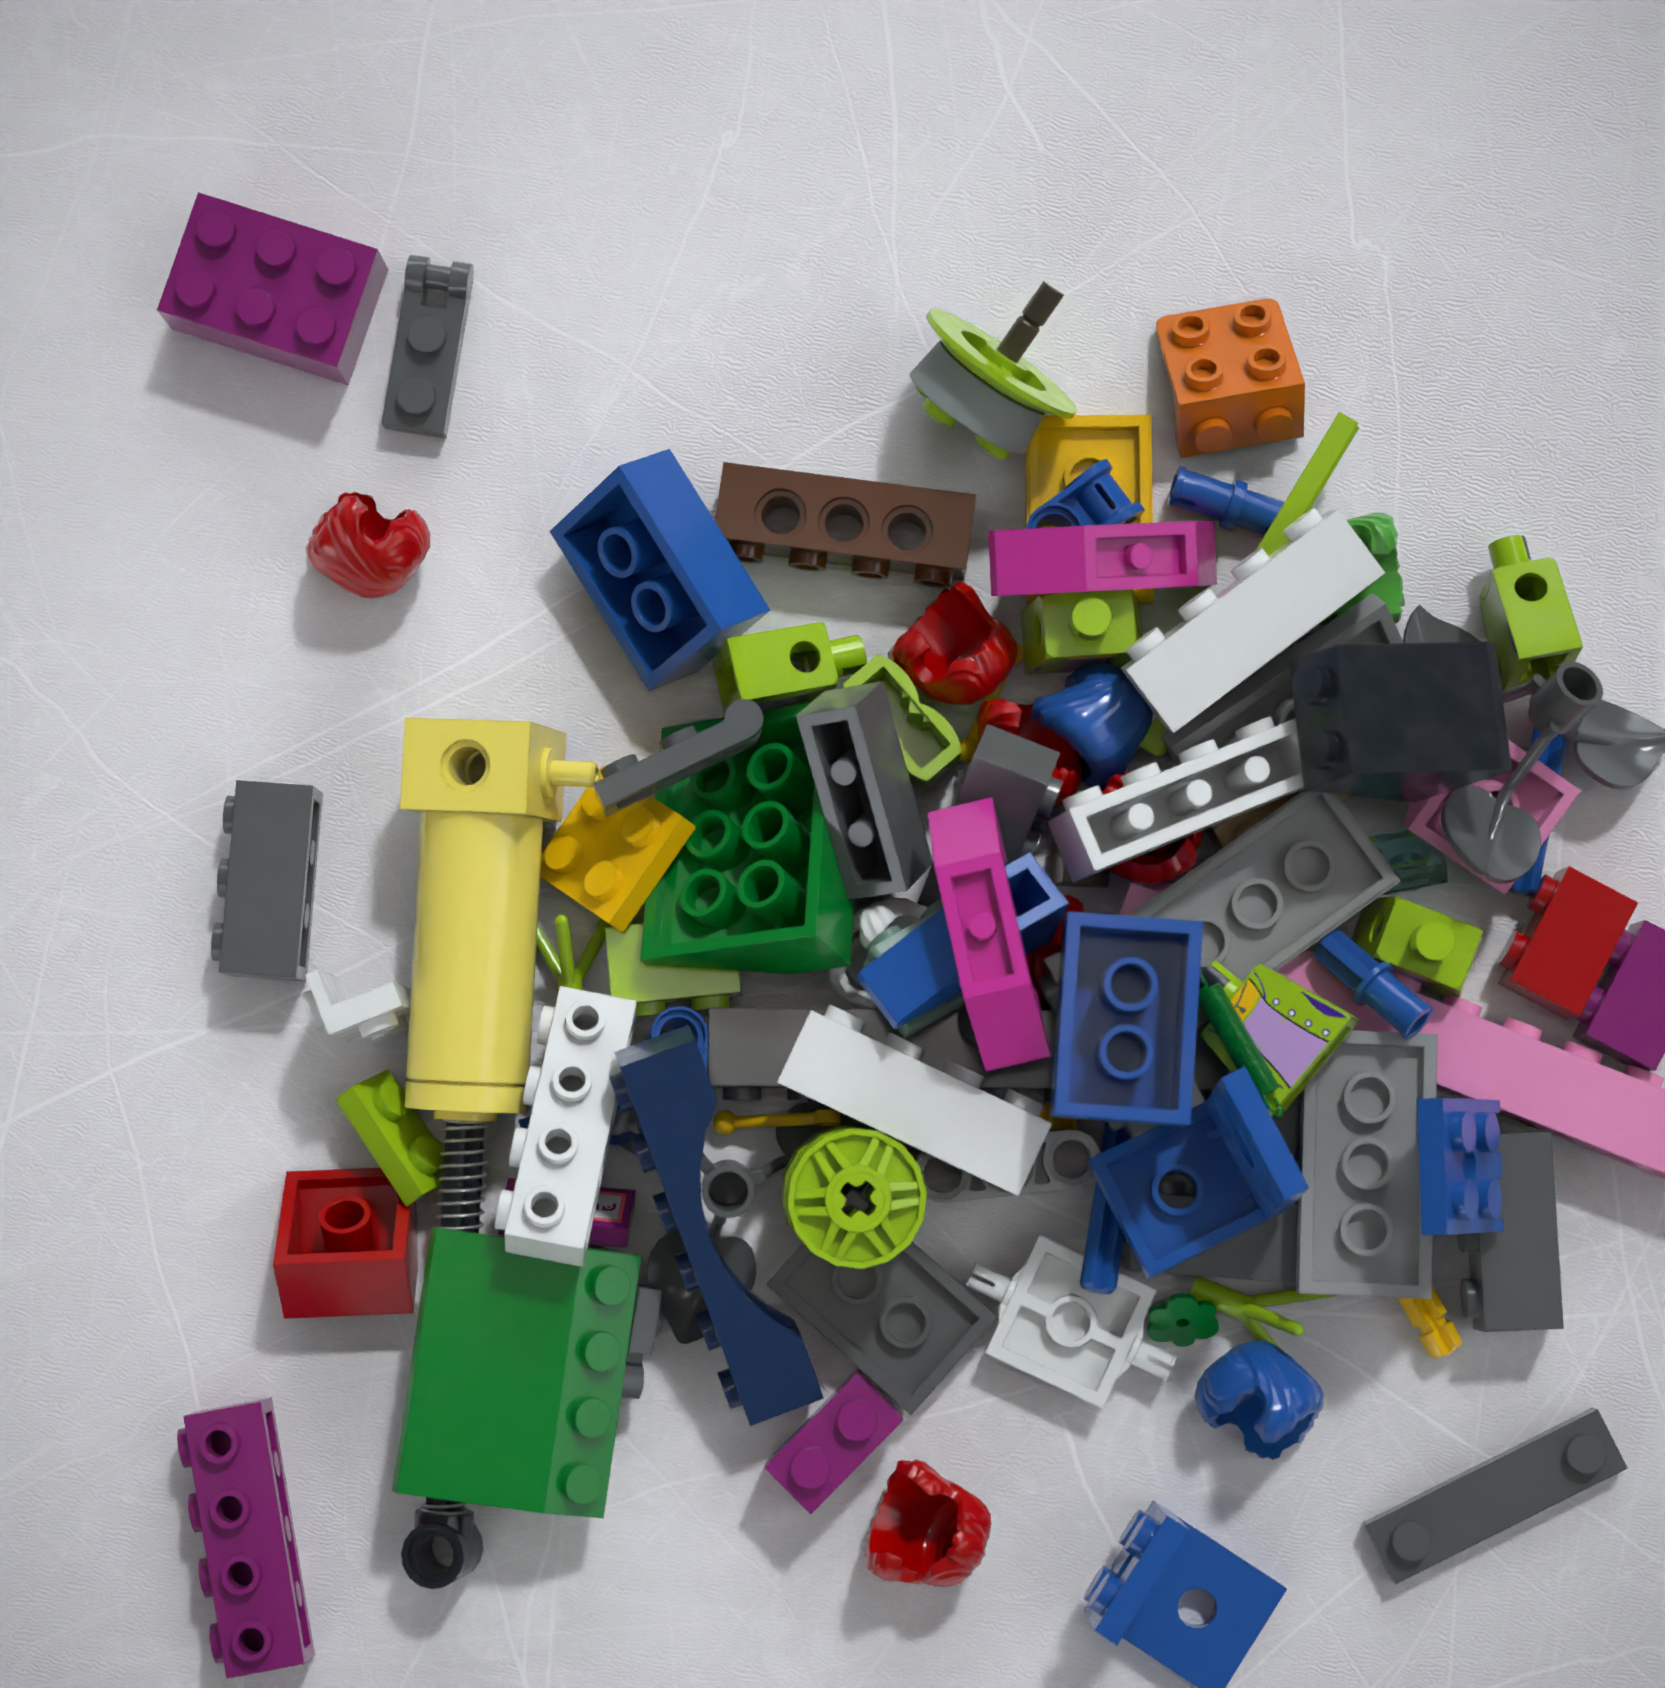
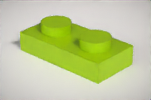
(395, 1136)

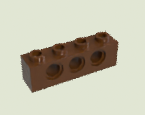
(942, 515)

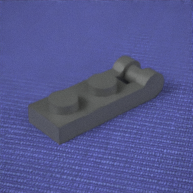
(427, 348)
(681, 757)

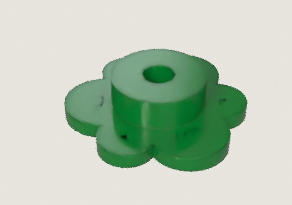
(1182, 1320)

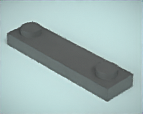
(1495, 1495)

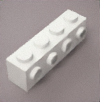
(1252, 618)
(1180, 801)
(915, 1101)
(568, 1129)

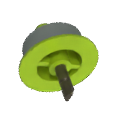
(988, 381)

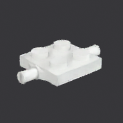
(1065, 1332)

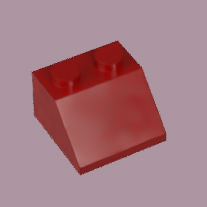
(345, 1245)

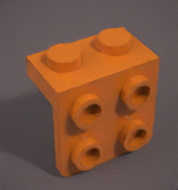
(1232, 377)

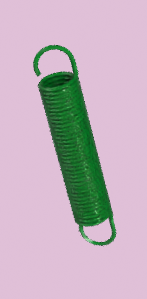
(1237, 1039)

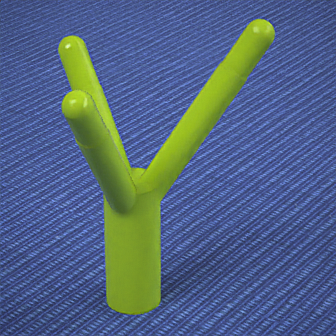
(563, 966)
(1249, 1307)

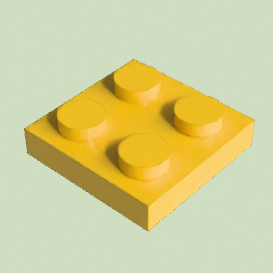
(616, 858)

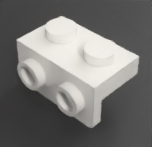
(370, 1014)

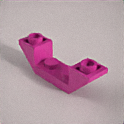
(1102, 557)
(986, 935)

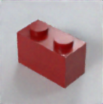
(1565, 941)

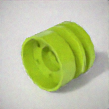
(814, 1199)

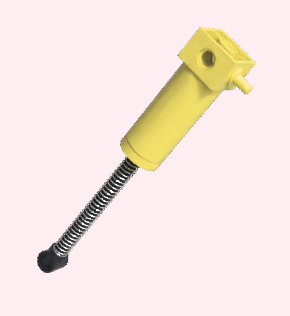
(474, 977)

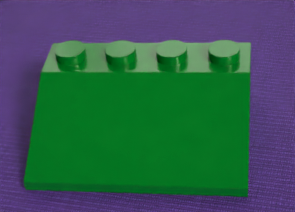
(759, 869)
(516, 1376)

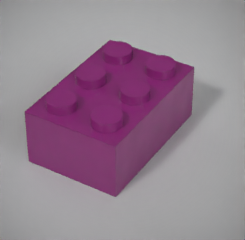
(273, 288)

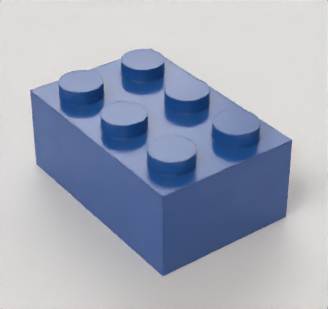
(658, 569)
(1126, 1019)

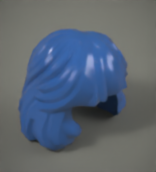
(1099, 719)
(1262, 1395)

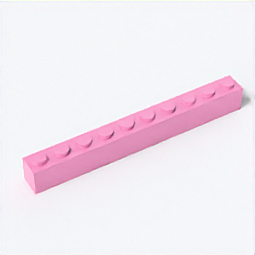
(1533, 1080)

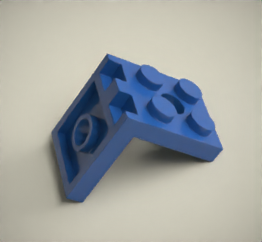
(1229, 1155)
(1459, 1166)
(1151, 1573)

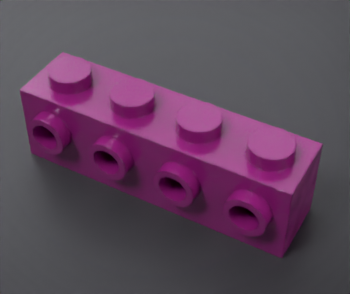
(247, 1538)

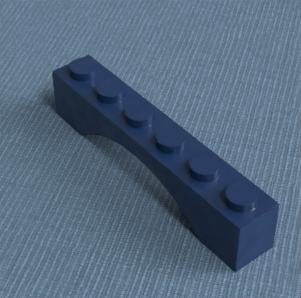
(674, 1107)

